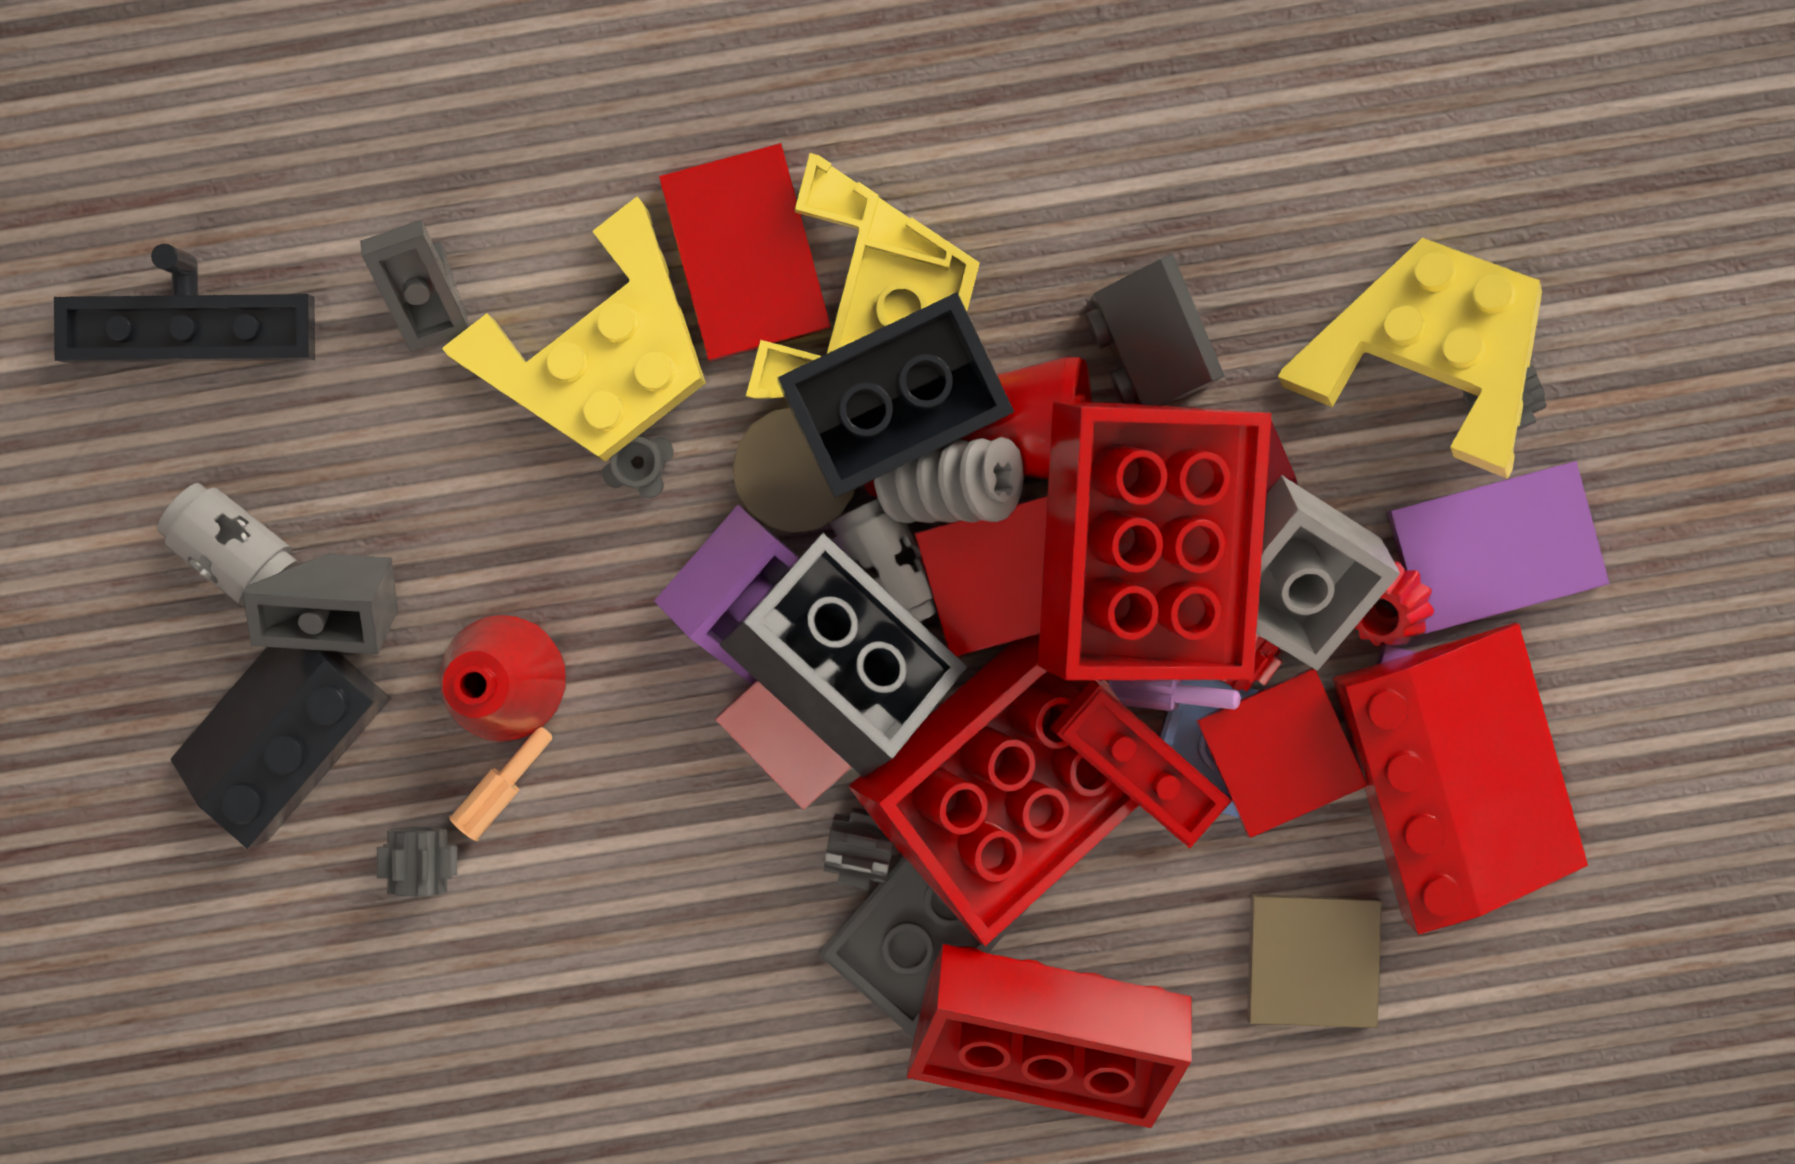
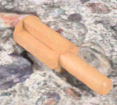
(497, 788)

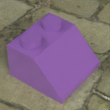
(725, 582)

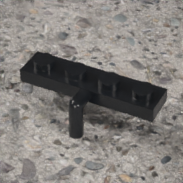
(183, 323)

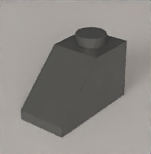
(324, 605)

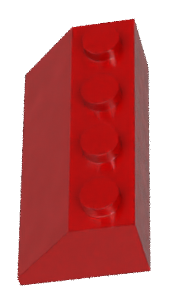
(1051, 1036)

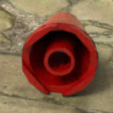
(1032, 397)
(521, 675)

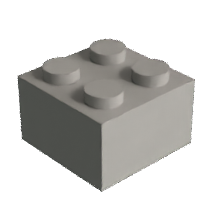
(1316, 574)

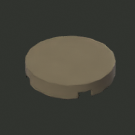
(781, 478)

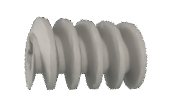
(955, 483)

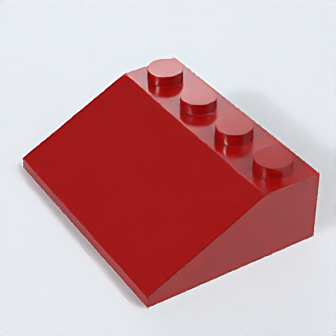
(1153, 542)
(1461, 777)
(992, 795)

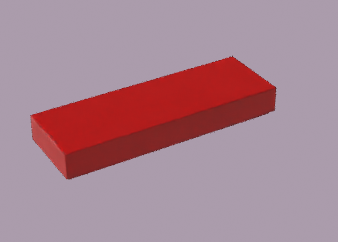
(1140, 763)

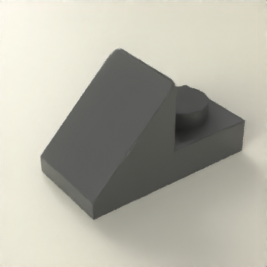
(416, 285)

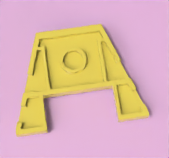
(891, 274)
(1447, 321)
(611, 368)

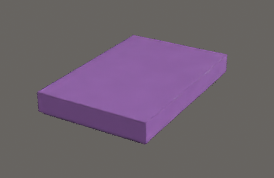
(1501, 545)

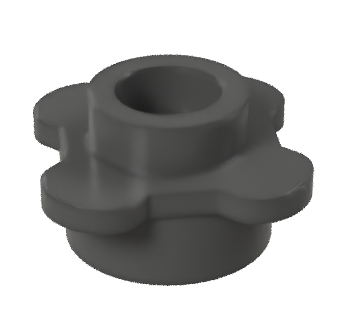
(646, 479)

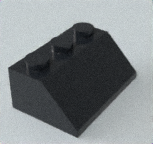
(895, 395)
(844, 656)
(275, 738)

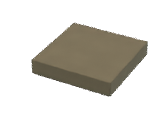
(1314, 960)

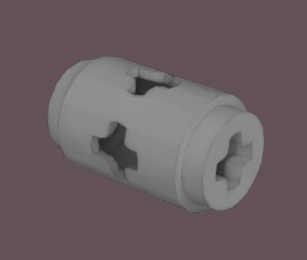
(874, 539)
(222, 540)

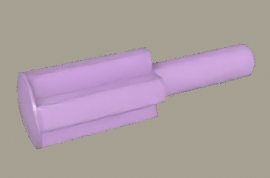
(1170, 693)

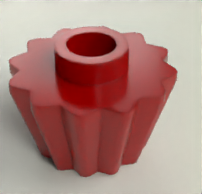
(1412, 607)

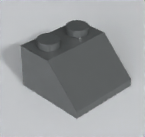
(1153, 336)

